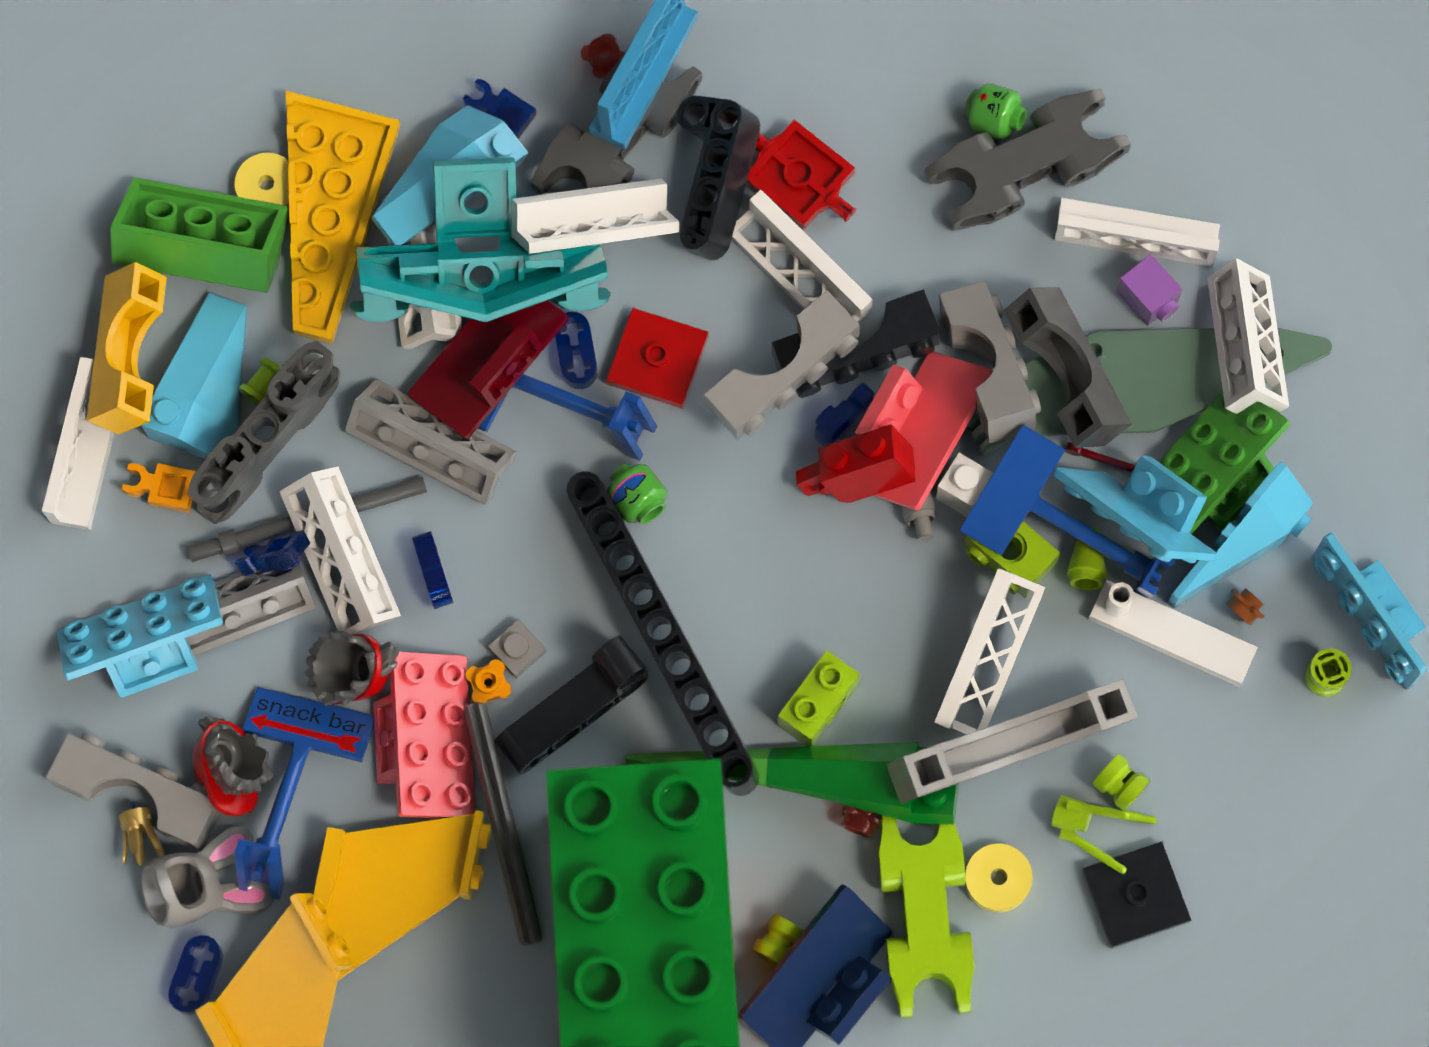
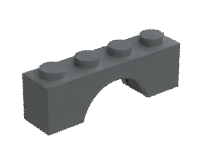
(1049, 327)

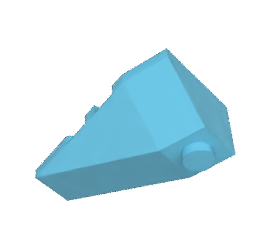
(463, 136)
(200, 389)
(1264, 523)

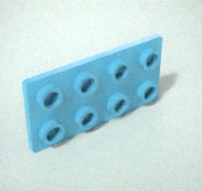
(1150, 508)
(1378, 606)
(143, 639)

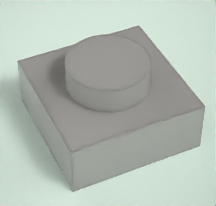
(517, 648)

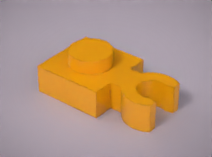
(166, 487)

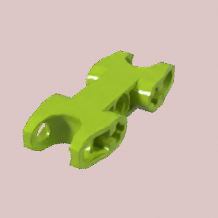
(928, 946)

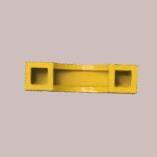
(128, 308)

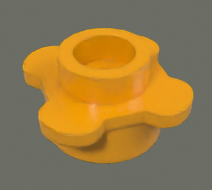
(498, 688)

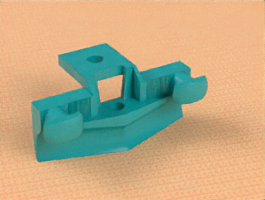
(439, 273)

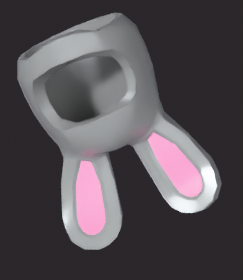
(187, 885)

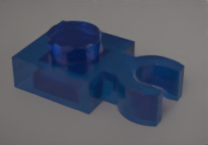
(505, 106)
(837, 420)
(279, 553)

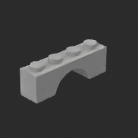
(975, 324)
(745, 399)
(88, 770)

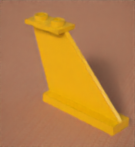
(397, 877)
(284, 986)

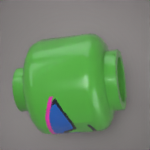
(637, 493)

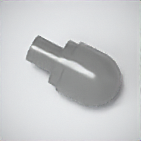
(921, 519)

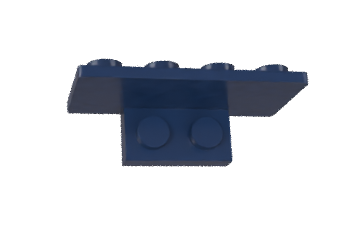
(823, 977)

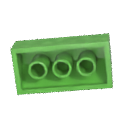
(199, 234)

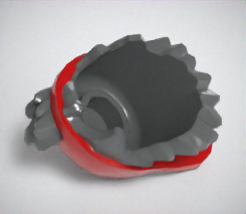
(349, 667)
(229, 766)

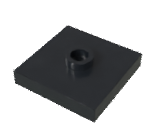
(1140, 900)

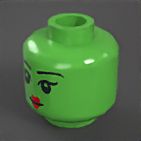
(995, 111)

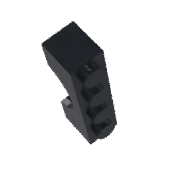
(905, 331)

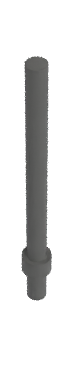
(230, 542)

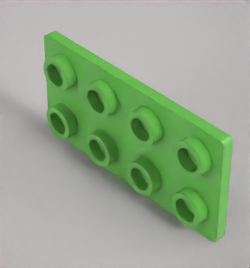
(1226, 457)

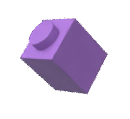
(1150, 290)

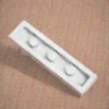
(1172, 633)

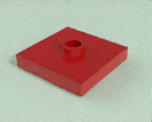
(657, 358)

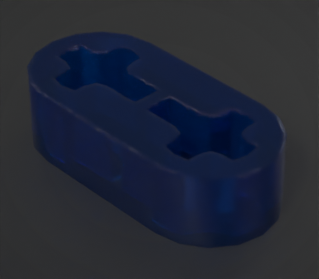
(585, 349)
(432, 570)
(186, 971)

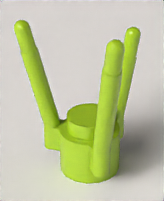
(1076, 815)

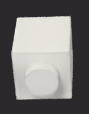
(963, 484)

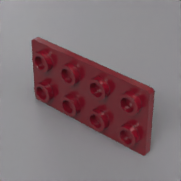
(484, 365)

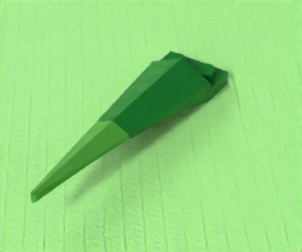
(836, 773)

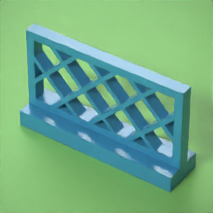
(642, 71)

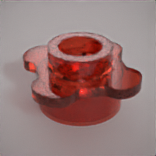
(598, 46)
(860, 821)

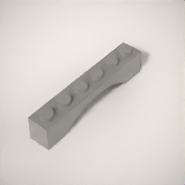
(1011, 741)

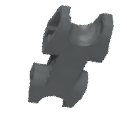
(1052, 148)
(599, 163)
(240, 459)

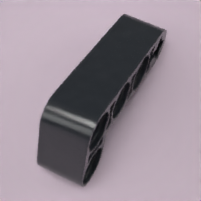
(710, 225)
(574, 706)

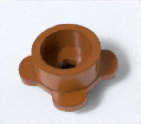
(1245, 605)

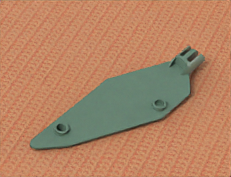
(1154, 373)

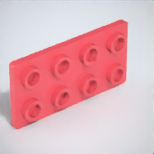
(929, 414)
(425, 736)

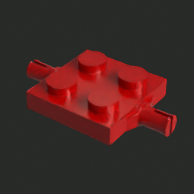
(801, 175)

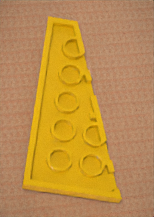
(339, 173)

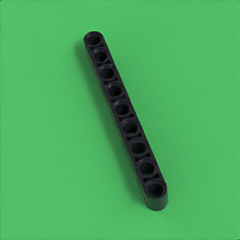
(648, 618)

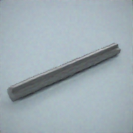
(502, 824)

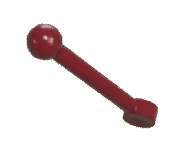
(1099, 457)

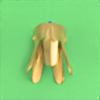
(133, 824)

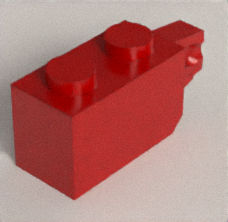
(860, 466)

